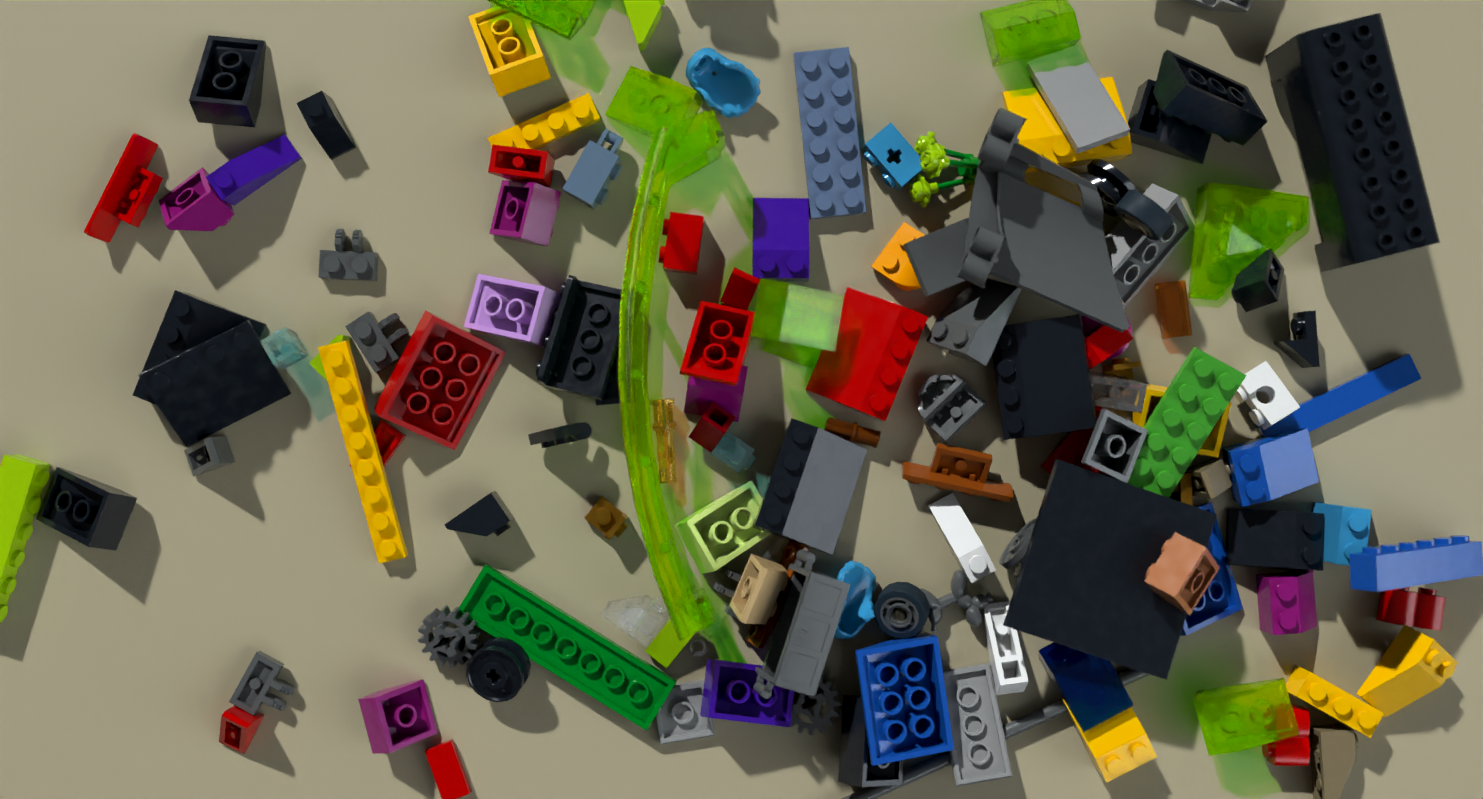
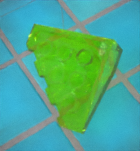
(1234, 229)

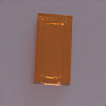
(1173, 309)

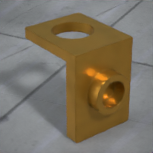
(1122, 367)

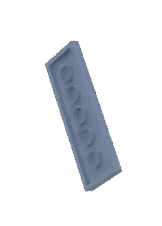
(829, 133)

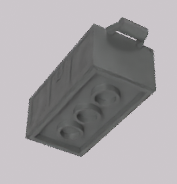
(803, 630)

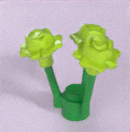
(932, 161)

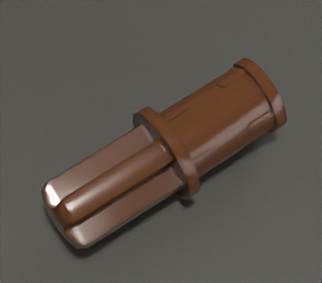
(852, 432)

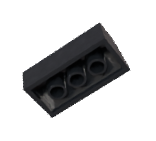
(1207, 99)

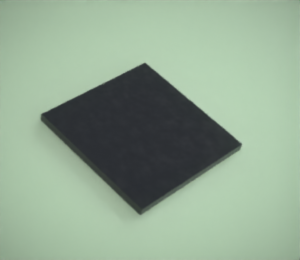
(1090, 567)

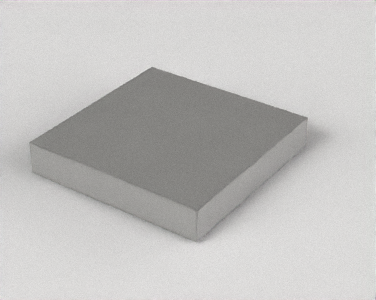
(680, 714)

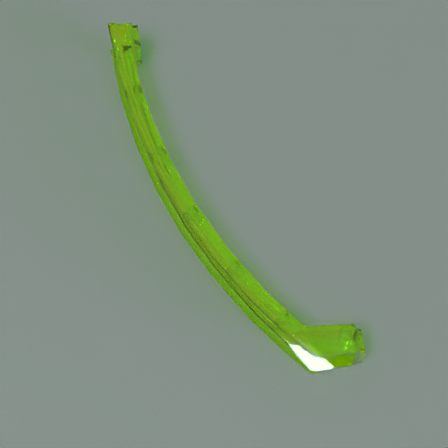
(671, 157)

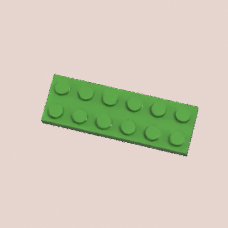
(1183, 421)

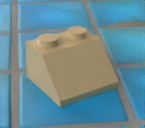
(758, 590)

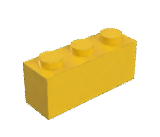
(1333, 701)

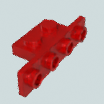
(127, 191)

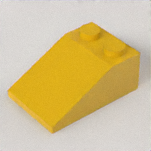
(509, 50)
(1407, 672)
(1116, 744)

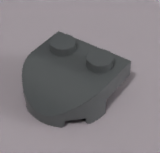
(948, 404)

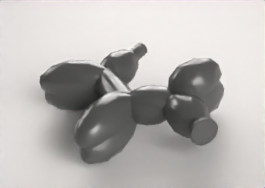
(957, 596)

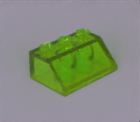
(1029, 29)

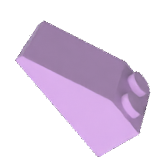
(512, 309)

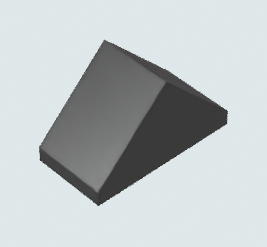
(209, 455)

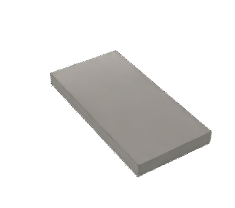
(1077, 99)
(976, 726)

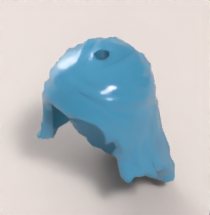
(730, 91)
(858, 604)

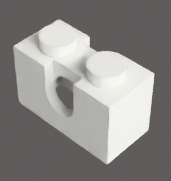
(1279, 402)

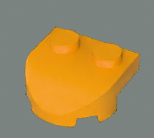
(894, 261)

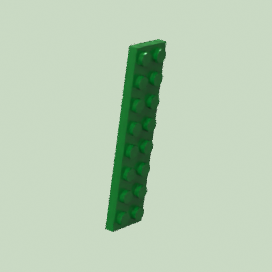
(567, 647)

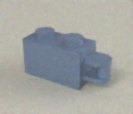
(595, 170)

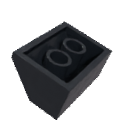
(854, 759)

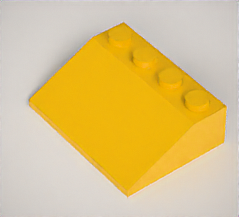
(1046, 137)

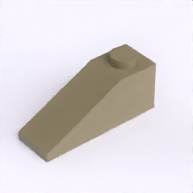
(1332, 758)

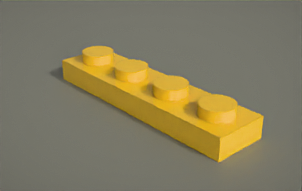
(549, 125)

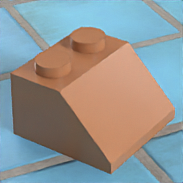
(1182, 572)

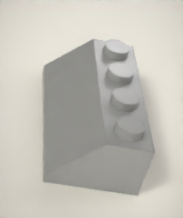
(1138, 258)

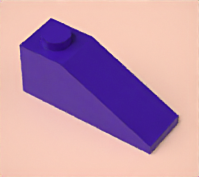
(253, 169)

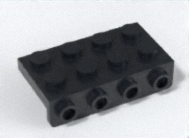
(582, 339)

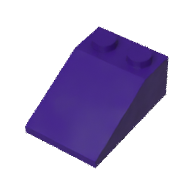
(781, 239)
(731, 696)

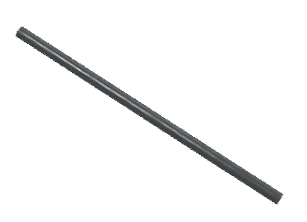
(1010, 730)

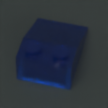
(1086, 684)

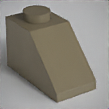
(1210, 478)

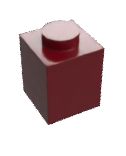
(712, 427)

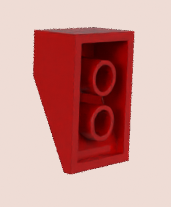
(718, 343)

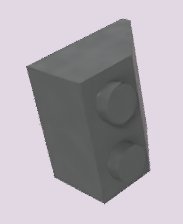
(1114, 446)

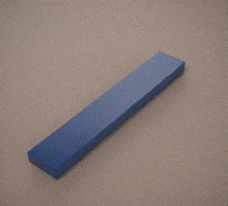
(1348, 396)

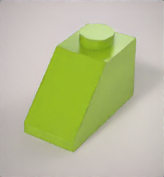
(644, 18)

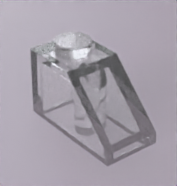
(1117, 392)

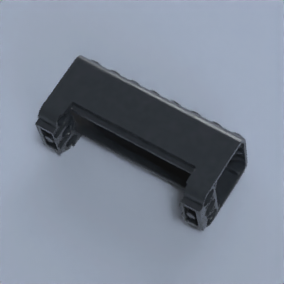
(1354, 142)

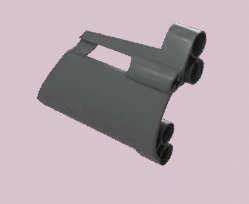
(1035, 235)

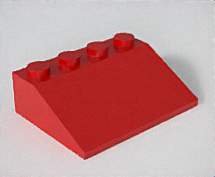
(869, 356)
(439, 381)

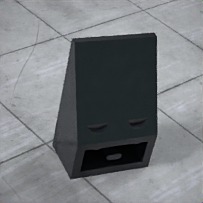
(1164, 133)

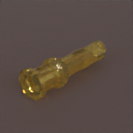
(664, 428)

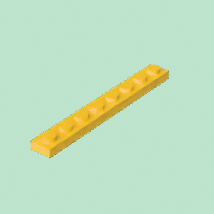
(363, 451)

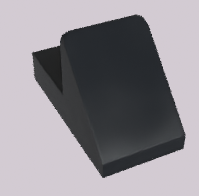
(1305, 346)

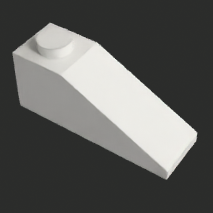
(961, 538)
(1004, 651)

